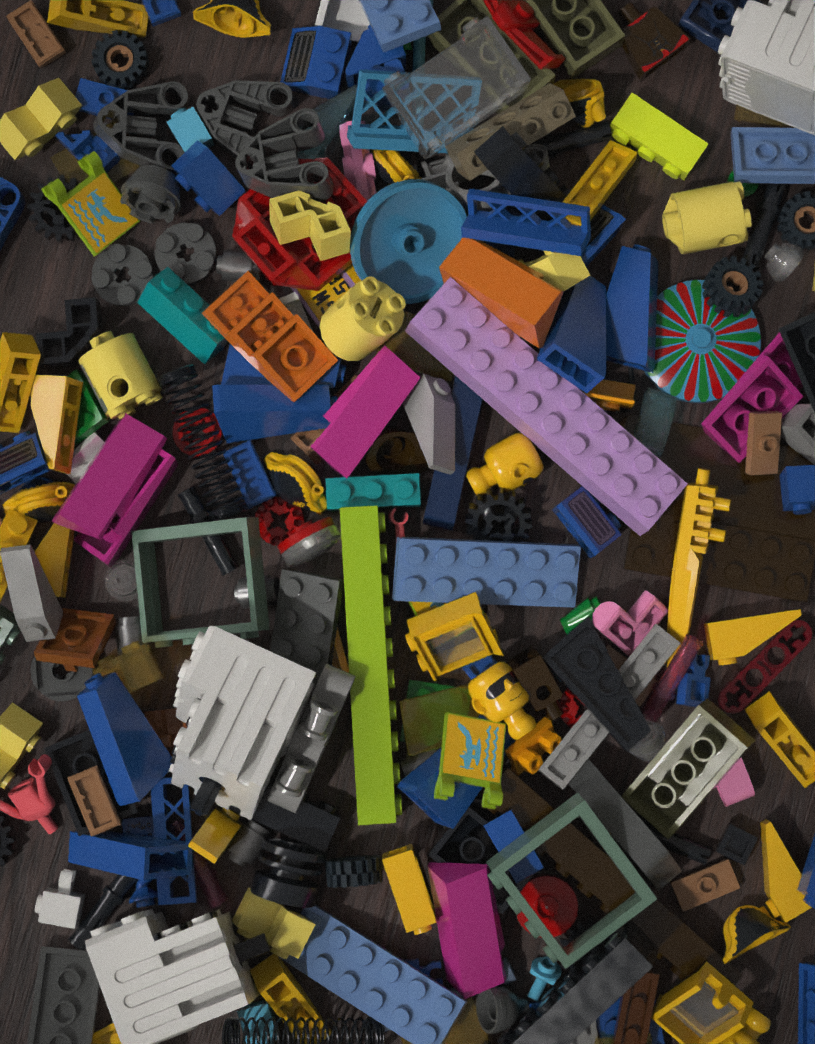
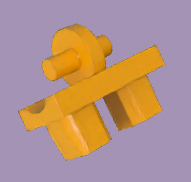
(527, 751)

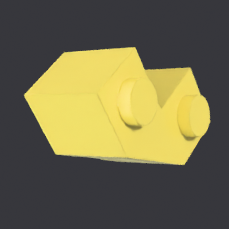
(43, 116)
(299, 217)
(559, 269)
(17, 737)
(283, 928)

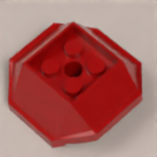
(294, 262)

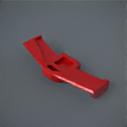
(518, 22)

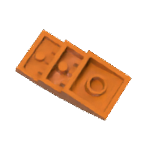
(270, 336)

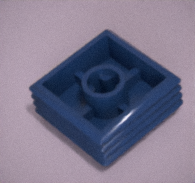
(702, 22)

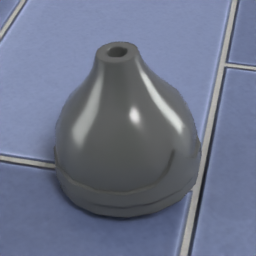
(499, 1009)

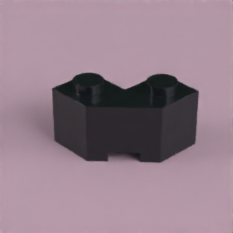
(66, 347)

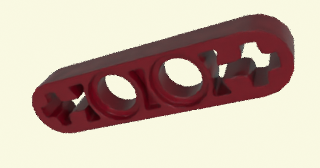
(767, 669)

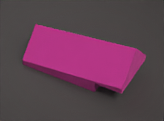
(766, 386)
(364, 411)
(111, 478)
(119, 531)
(468, 926)

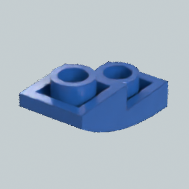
(504, 831)

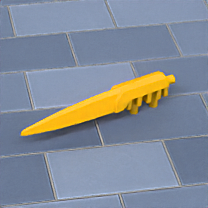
(691, 543)

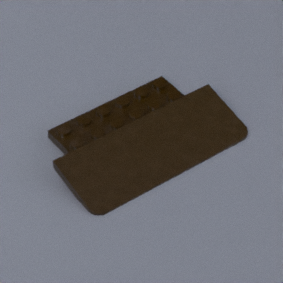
(763, 545)

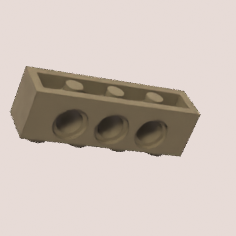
(530, 118)

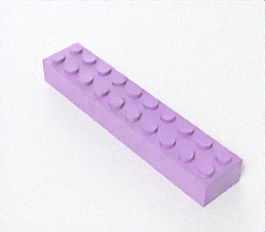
(545, 407)

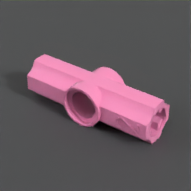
(358, 165)

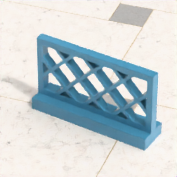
(375, 135)

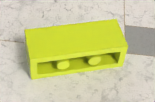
(657, 137)

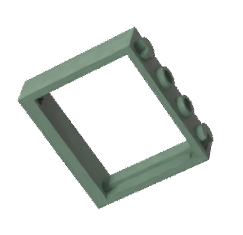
(148, 585)
(536, 836)

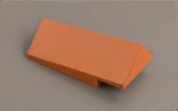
(505, 288)

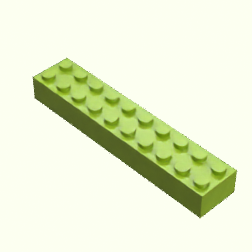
(368, 662)

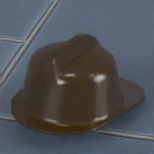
(396, 453)

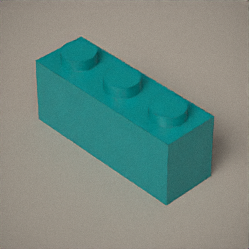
(180, 313)
(379, 490)

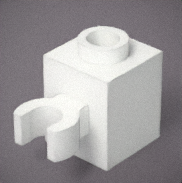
(61, 905)

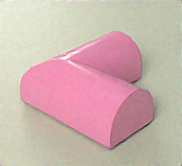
(630, 627)

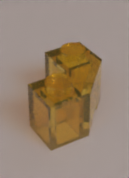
(134, 667)

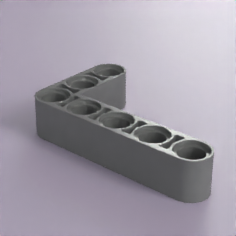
(625, 826)

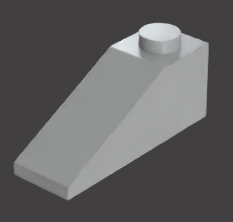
(433, 421)
(799, 430)
(31, 594)

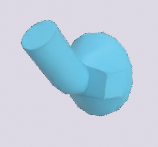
(544, 974)

